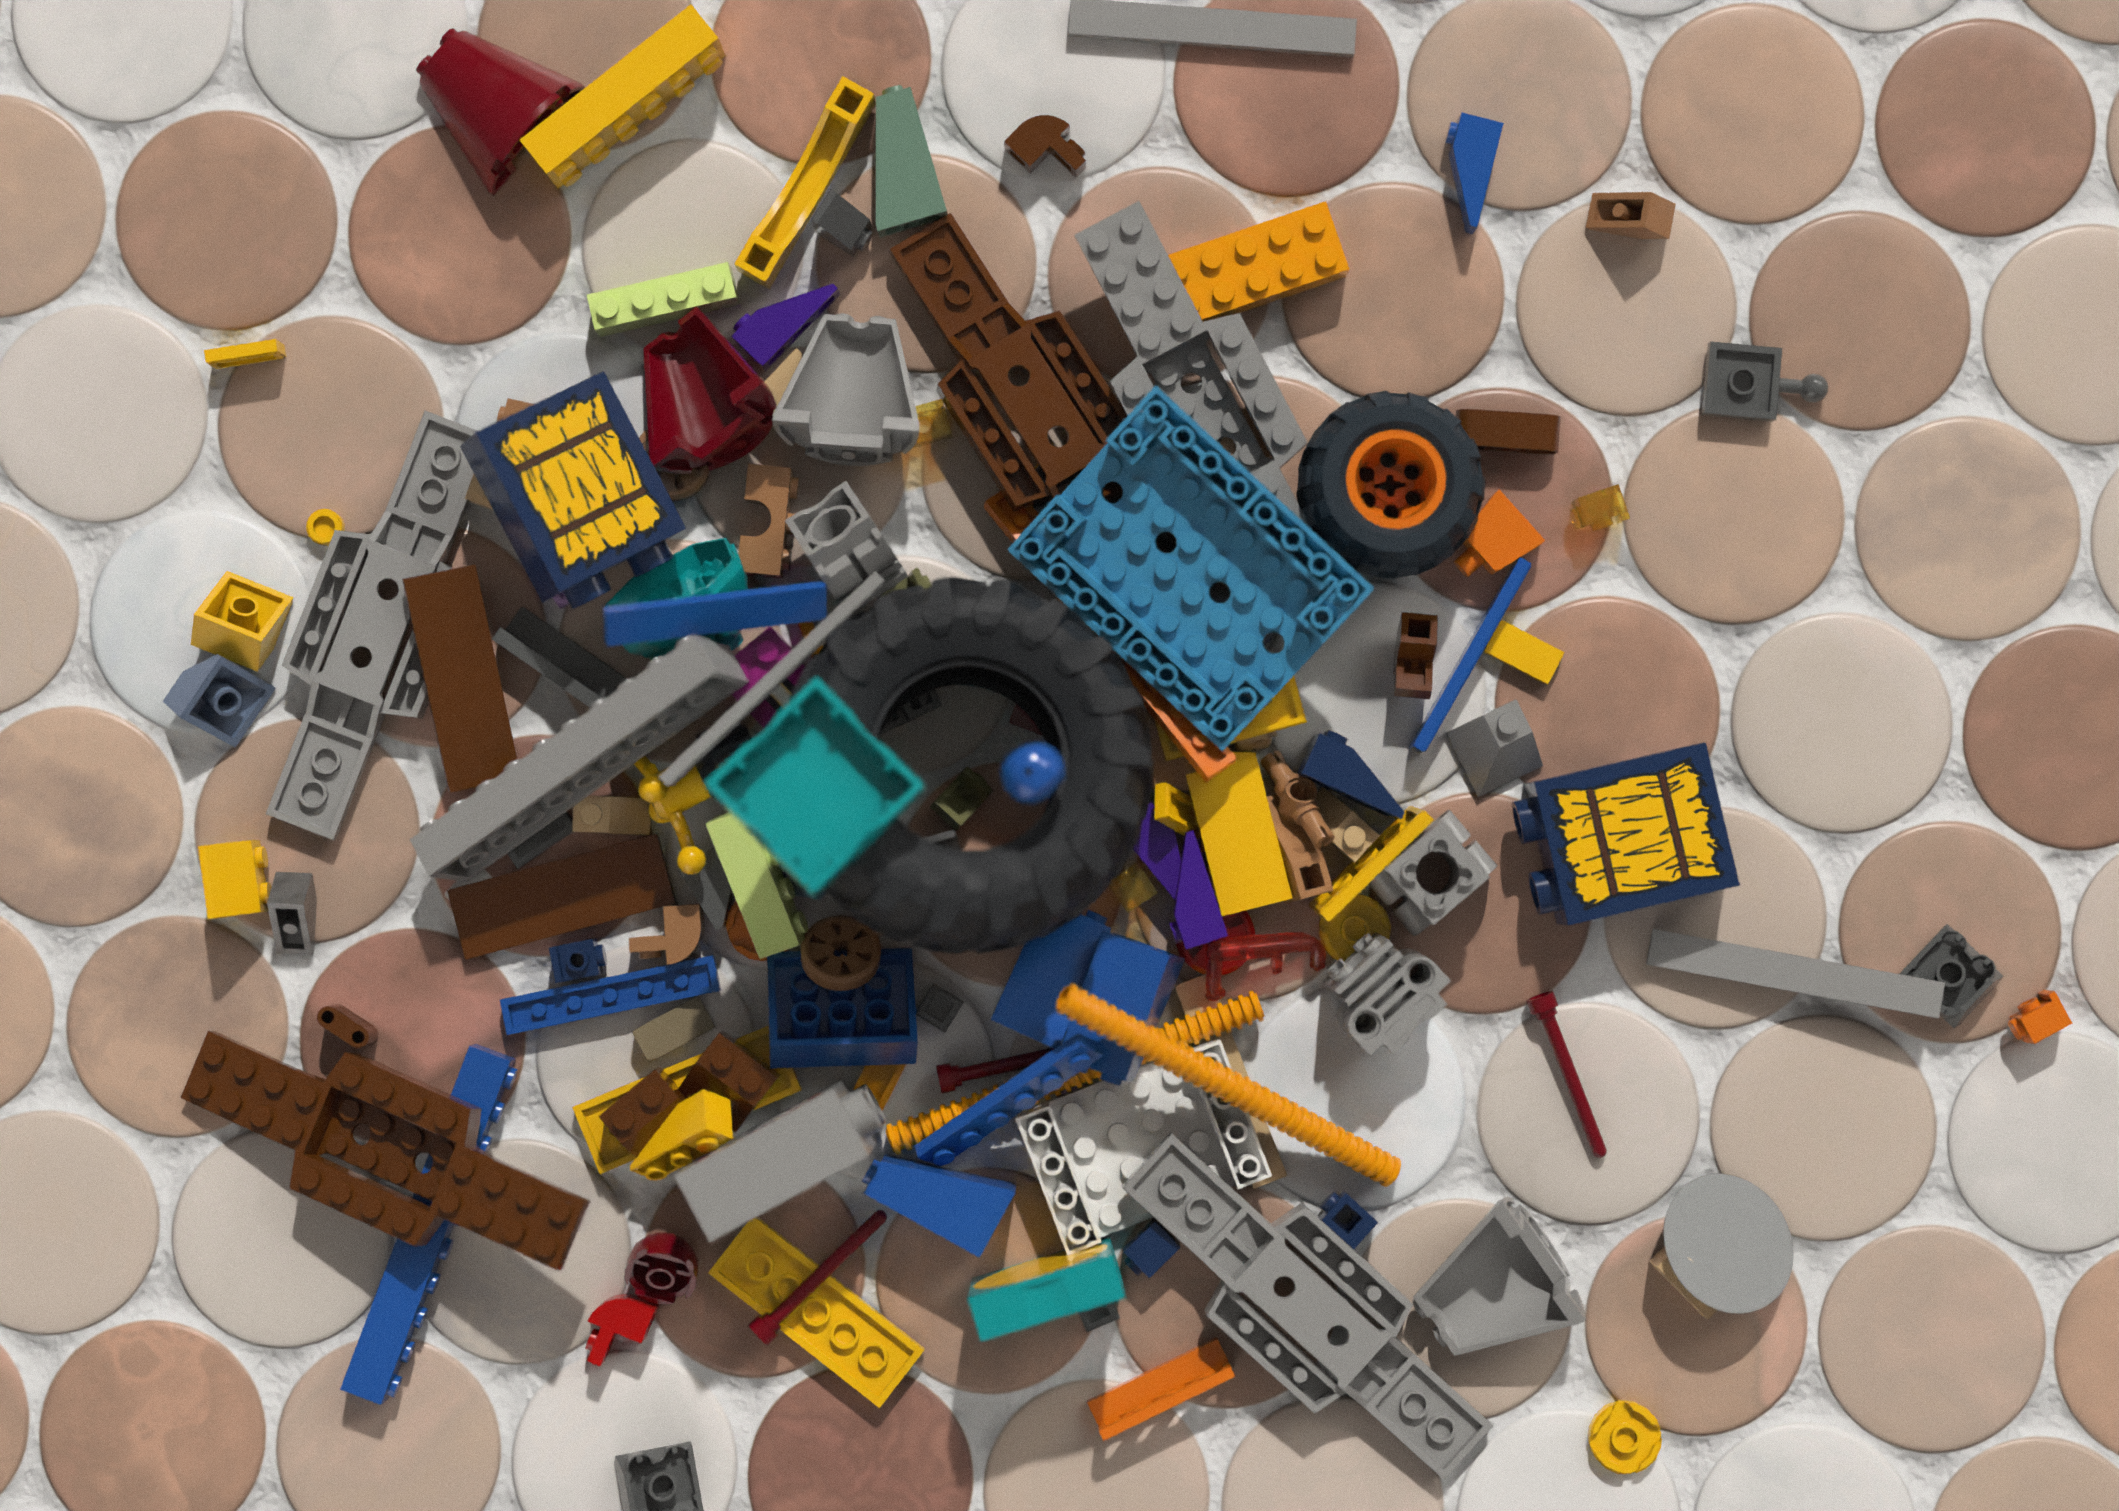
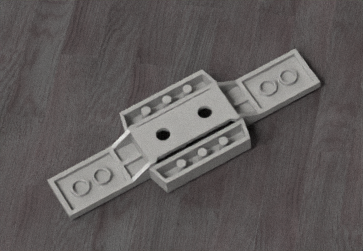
(1173, 341)
(349, 613)
(1249, 1259)

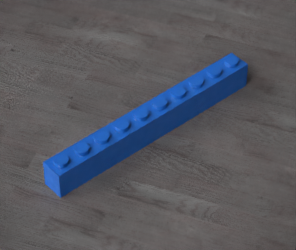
(412, 1268)

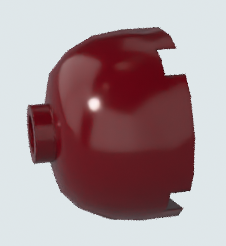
(662, 1268)

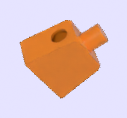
(1498, 537)

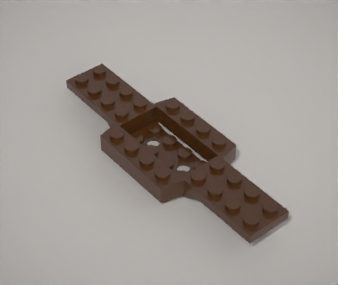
(994, 338)
(404, 1120)

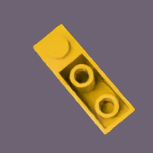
(688, 1133)

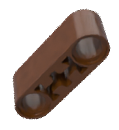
(1511, 430)

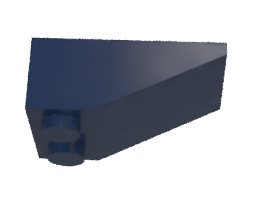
(1343, 771)

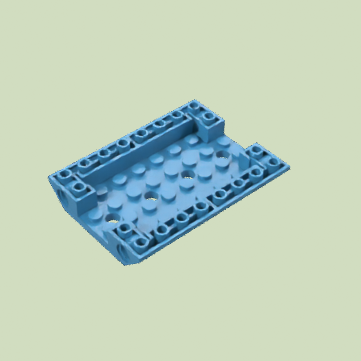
(1159, 603)

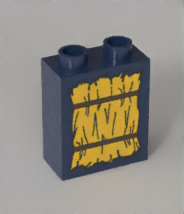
(575, 491)
(1626, 835)

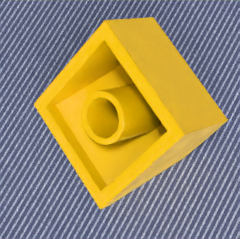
(240, 620)
(234, 878)

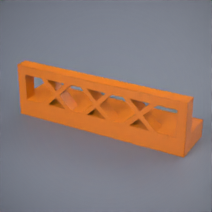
(1160, 1388)

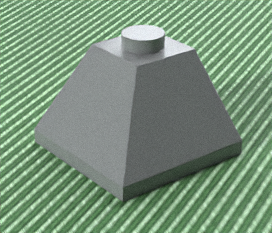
(1496, 748)

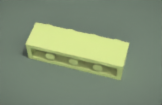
(663, 299)
(758, 887)

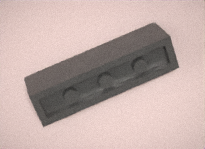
(558, 658)

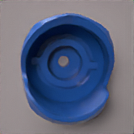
(1046, 774)

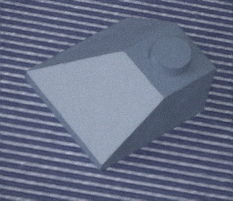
(219, 698)

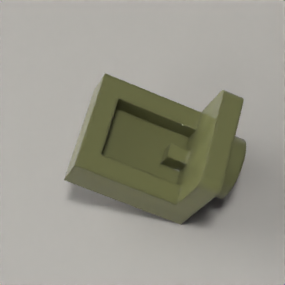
(961, 798)

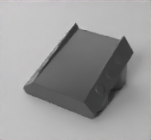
(1965, 973)
(659, 1479)

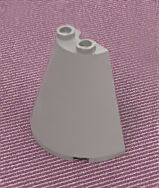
(850, 394)
(1499, 1285)

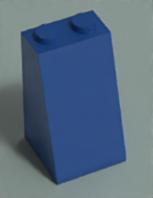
(1042, 974)
(1134, 980)
(942, 1199)

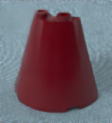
(490, 100)
(702, 399)

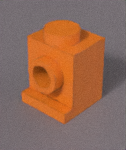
(2039, 1018)

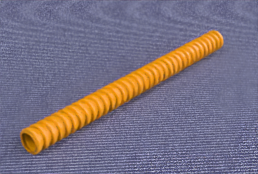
(1187, 1031)
(1228, 1085)

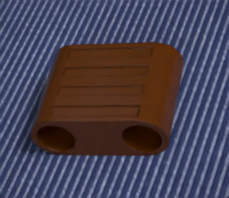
(347, 1025)

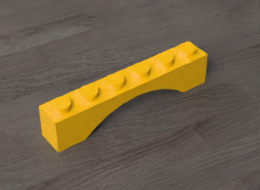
(787, 218)

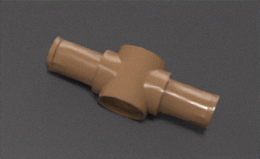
(1302, 811)

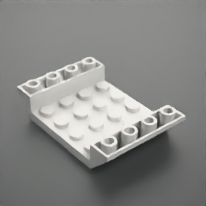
(1101, 1134)

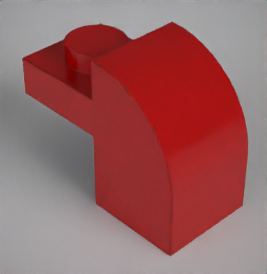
(619, 1315)

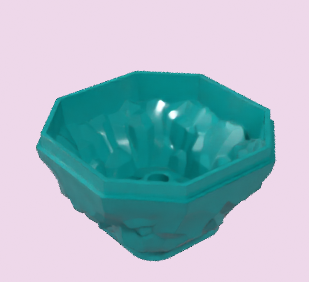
(693, 571)

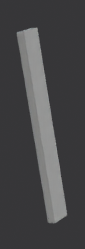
(1212, 27)
(772, 680)
(1795, 973)

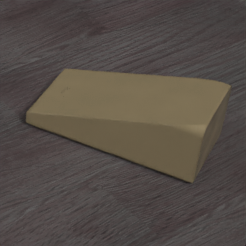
(673, 1029)

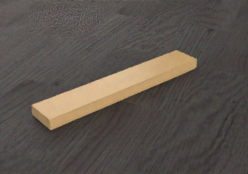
(1192, 998)

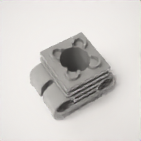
(845, 544)
(1467, 867)
(1379, 985)

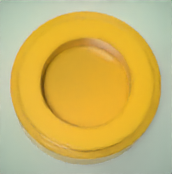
(322, 525)

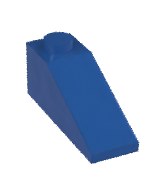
(1471, 158)

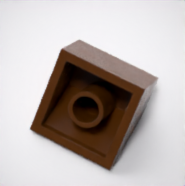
(733, 1073)
(642, 1110)

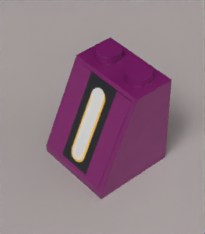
(756, 661)

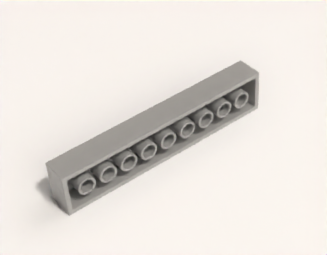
(579, 759)

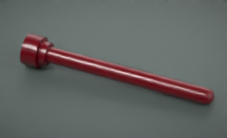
(1544, 1009)
(952, 1076)
(768, 1325)

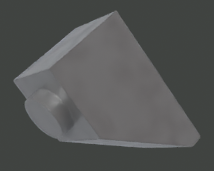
(293, 912)

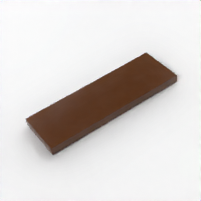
(460, 675)
(561, 896)

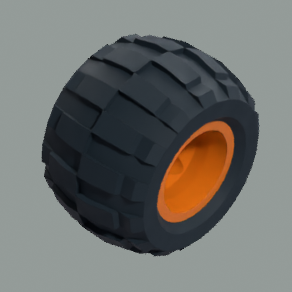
(1415, 436)

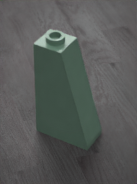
(905, 174)

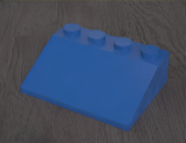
(842, 1027)

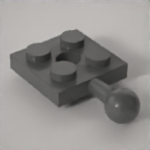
(1764, 369)

